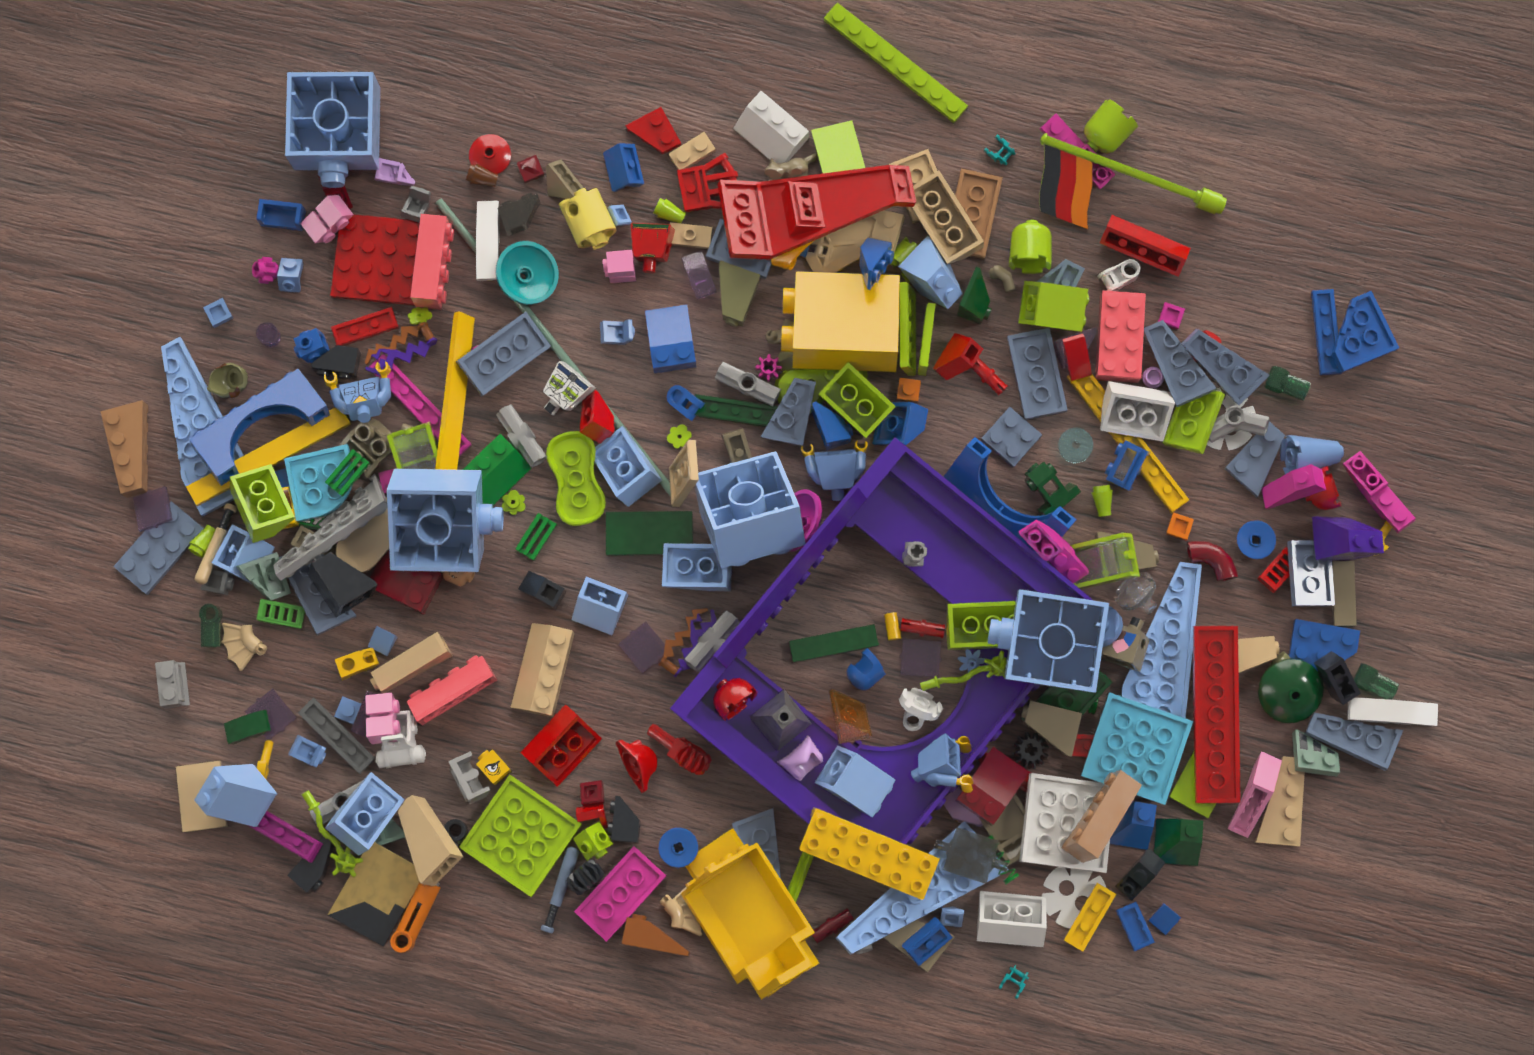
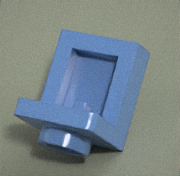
(290, 274)
(616, 332)
(307, 751)

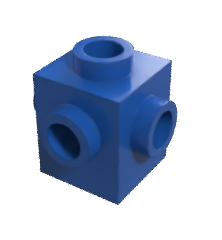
(310, 345)

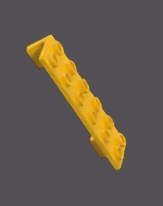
(869, 853)

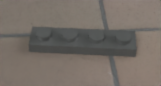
(336, 735)

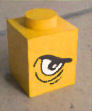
(493, 766)

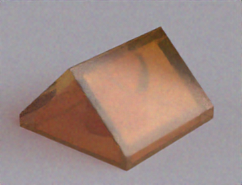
(849, 718)

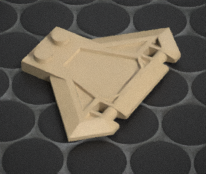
(846, 243)

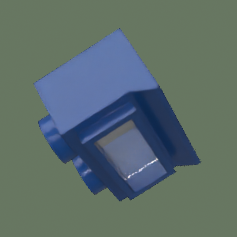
(1127, 464)

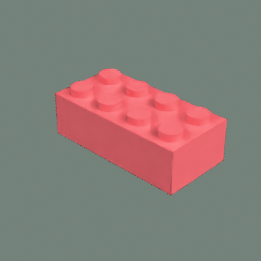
(431, 261)
(1120, 336)

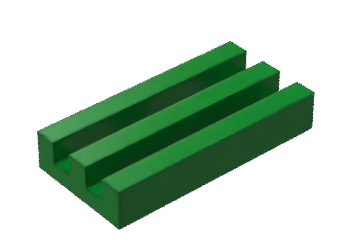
(341, 467)
(531, 528)

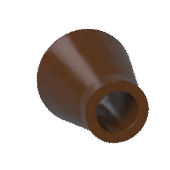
(481, 176)

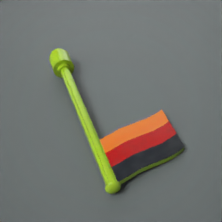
(1068, 182)

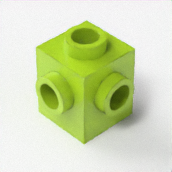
(593, 841)

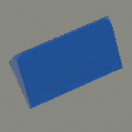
(927, 941)

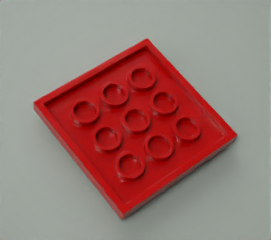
(375, 260)

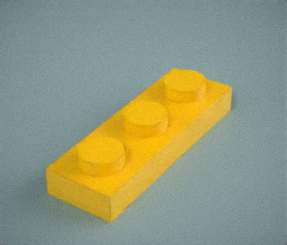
(1089, 917)

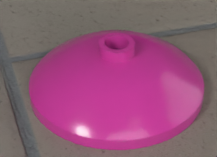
(810, 513)

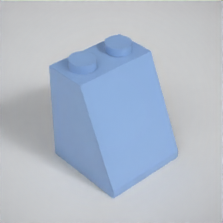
(931, 274)
(855, 781)
(236, 794)

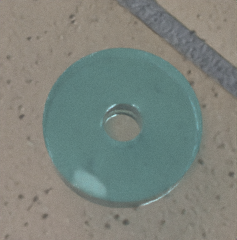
(1082, 438)

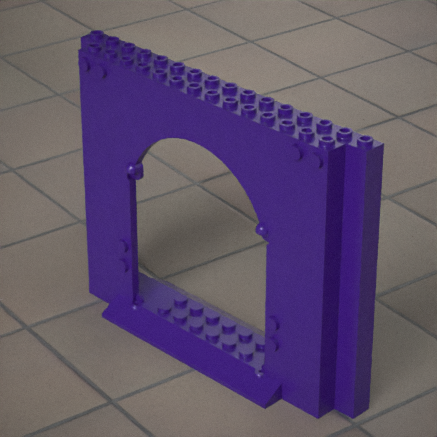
(965, 562)

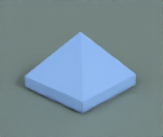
(619, 215)
(952, 916)

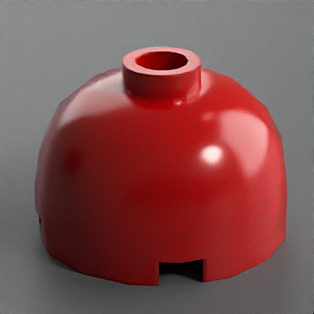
(1326, 499)
(732, 697)

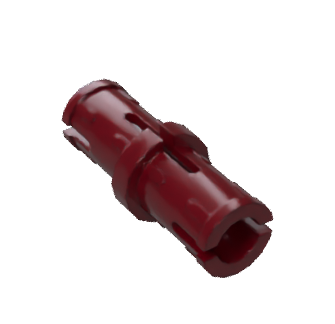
(832, 925)

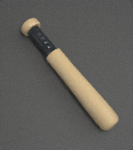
(206, 564)

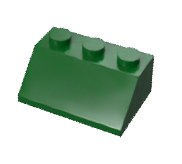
(501, 469)

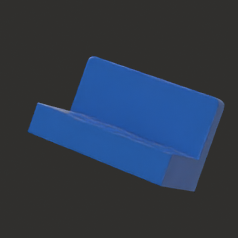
(623, 166)

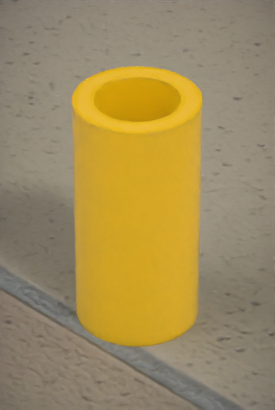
(892, 626)

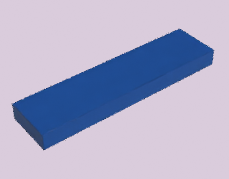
(1325, 330)

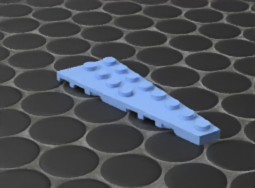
(899, 909)

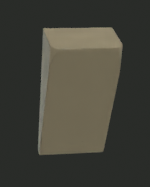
(737, 445)

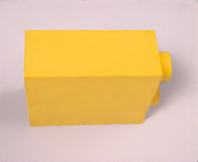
(842, 322)

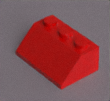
(561, 745)

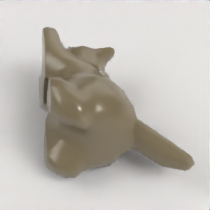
(789, 169)

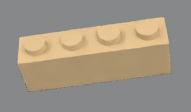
(945, 219)
(542, 669)

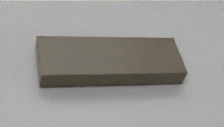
(1344, 592)

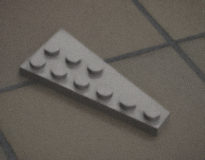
(335, 527)

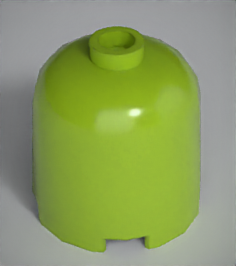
(1108, 128)
(1031, 247)

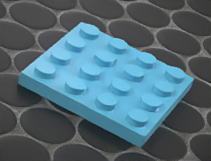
(1138, 742)

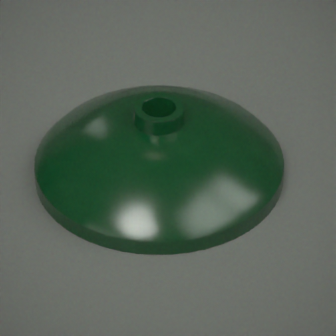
(1281, 681)

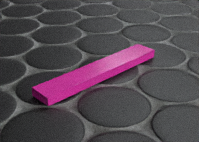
(417, 402)

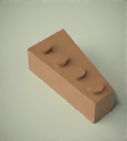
(127, 439)
(1102, 817)

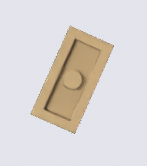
(692, 152)

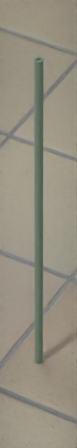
(554, 344)

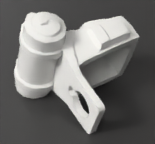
(405, 749)

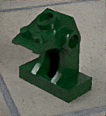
(1038, 476)

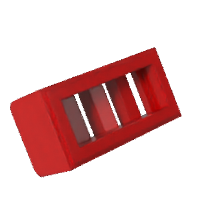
(1269, 583)

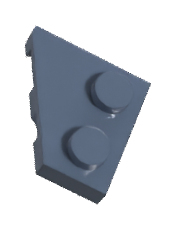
(1065, 274)

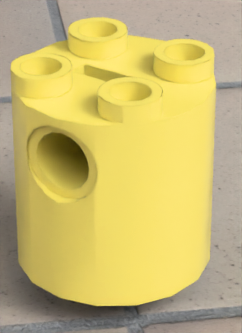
(588, 219)

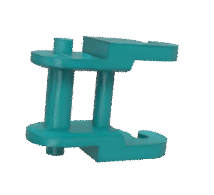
(996, 156)
(1008, 977)

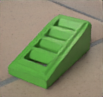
(262, 611)

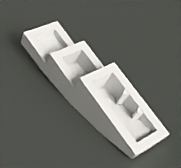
(487, 240)
(1393, 711)

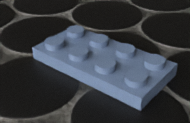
(503, 354)
(1037, 373)
(158, 550)

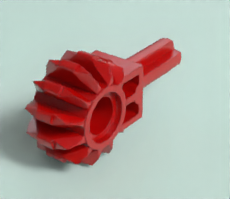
(682, 751)

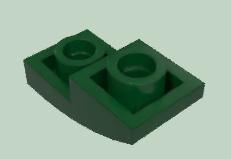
(247, 726)

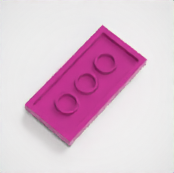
(620, 893)

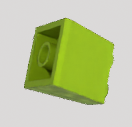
(1053, 306)

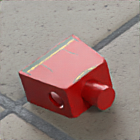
(651, 244)

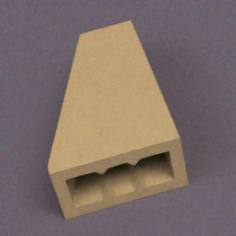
(1256, 652)
(411, 663)
(427, 840)

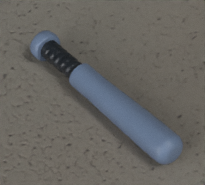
(560, 888)

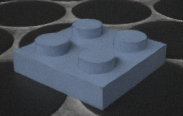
(1011, 437)

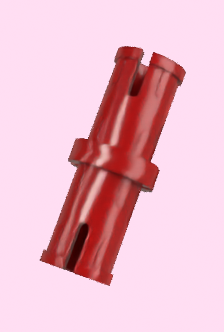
(988, 375)
(922, 627)

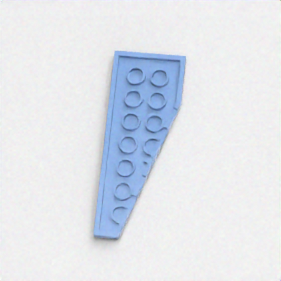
(191, 411)
(1168, 658)

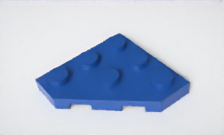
(1363, 334)
(1314, 640)

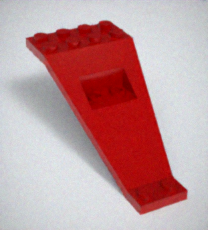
(770, 215)

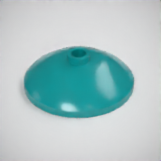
(536, 264)

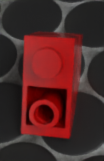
(957, 356)

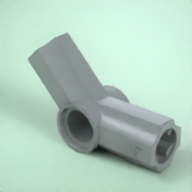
(1249, 423)

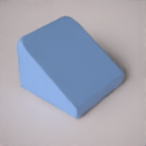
(382, 641)

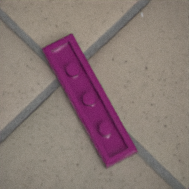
(288, 836)

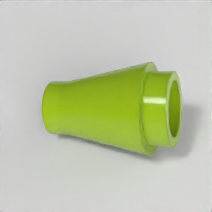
(668, 211)
(1103, 499)
(201, 542)

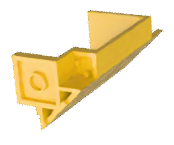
(748, 914)

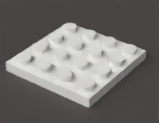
(1051, 815)

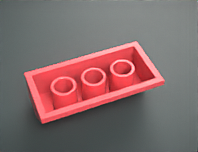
(451, 690)

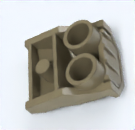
(370, 442)

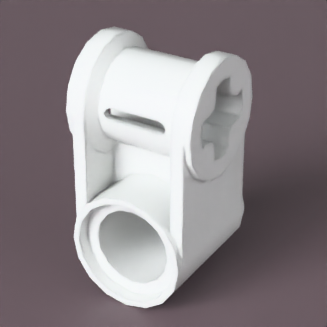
(1116, 278)

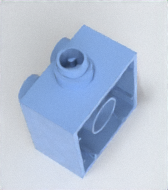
(332, 123)
(749, 510)
(438, 520)
(1052, 640)

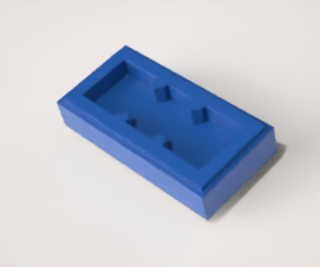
(1135, 926)

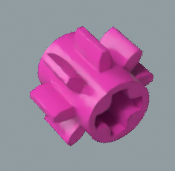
(265, 270)
(768, 361)

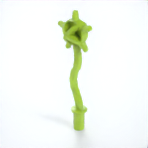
(996, 667)
(344, 861)

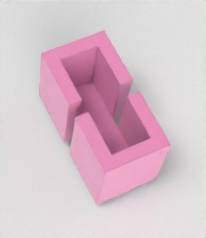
(331, 217)
(619, 266)
(383, 716)

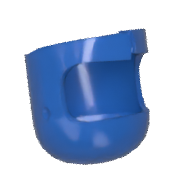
(865, 672)

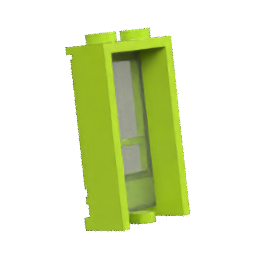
(414, 447)
(1107, 560)

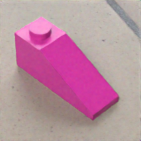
(1293, 486)

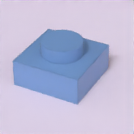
(218, 312)
(347, 710)

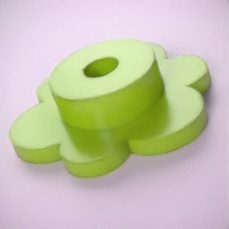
(419, 315)
(681, 431)
(519, 504)

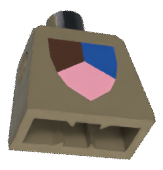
(1129, 647)

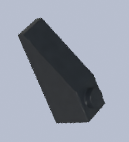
(310, 875)

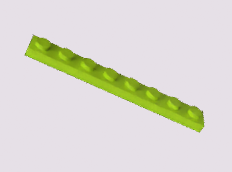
(895, 62)

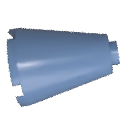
(1303, 451)

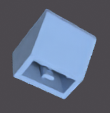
(239, 549)
(599, 606)

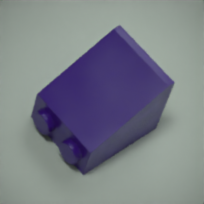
(1345, 539)

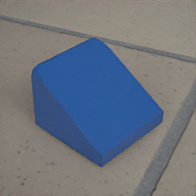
(1164, 919)

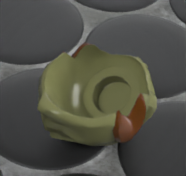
(227, 380)

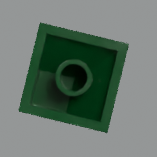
(975, 300)
(1178, 840)

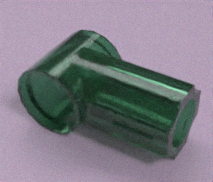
(1282, 382)
(210, 628)
(1369, 679)

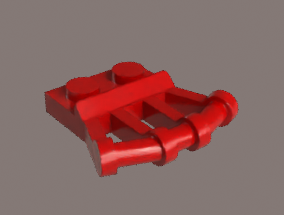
(694, 184)

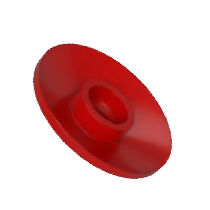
(498, 160)

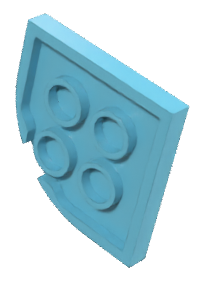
(307, 484)

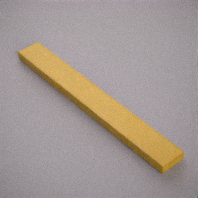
(454, 393)
(272, 453)
(1152, 469)

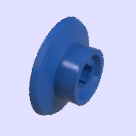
(1263, 532)
(673, 837)

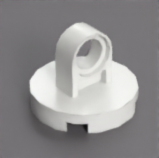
(919, 704)

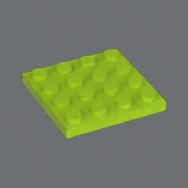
(520, 835)

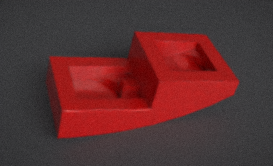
(1077, 357)

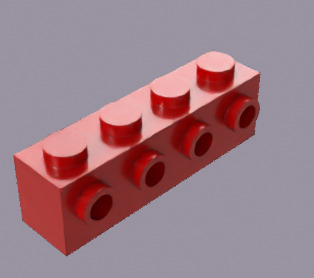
(1145, 245)

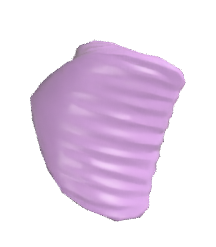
(802, 759)

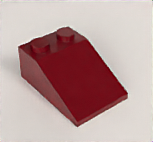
(409, 588)
(993, 786)

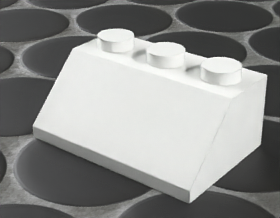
(771, 129)
(1136, 411)
(1011, 919)

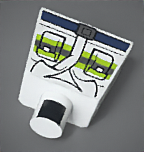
(566, 388)

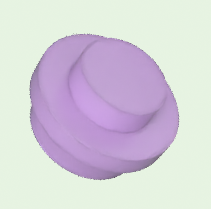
(1153, 377)

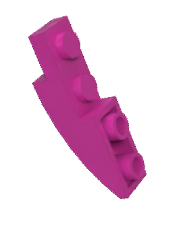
(1058, 129)
(1377, 492)
(1055, 549)

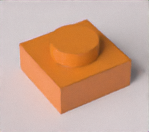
(908, 390)
(1179, 526)

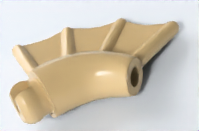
(241, 644)
(681, 914)

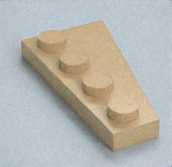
(1284, 810)

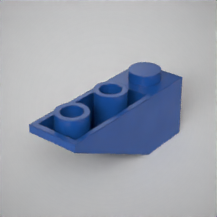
(874, 259)

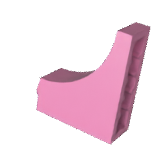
(1256, 794)

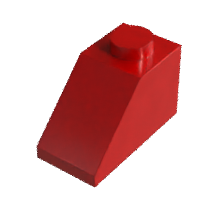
(596, 418)

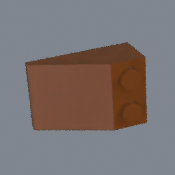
(646, 935)

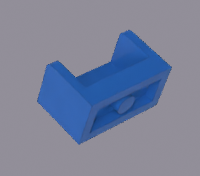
(280, 214)

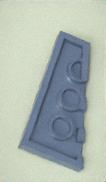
(1178, 367)
(1228, 369)
(313, 604)
(1363, 741)

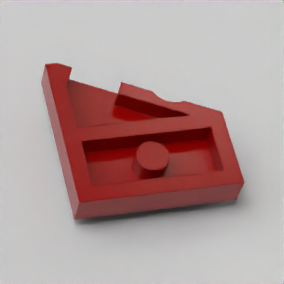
(655, 131)

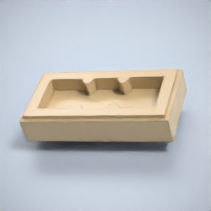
(692, 235)

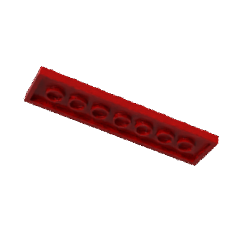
(1216, 714)

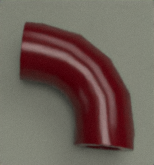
(1215, 557)

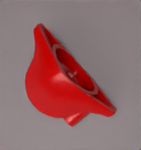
(639, 762)

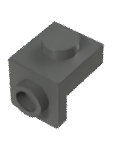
(416, 204)
(219, 583)

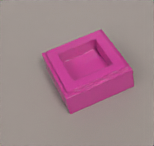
(1171, 315)

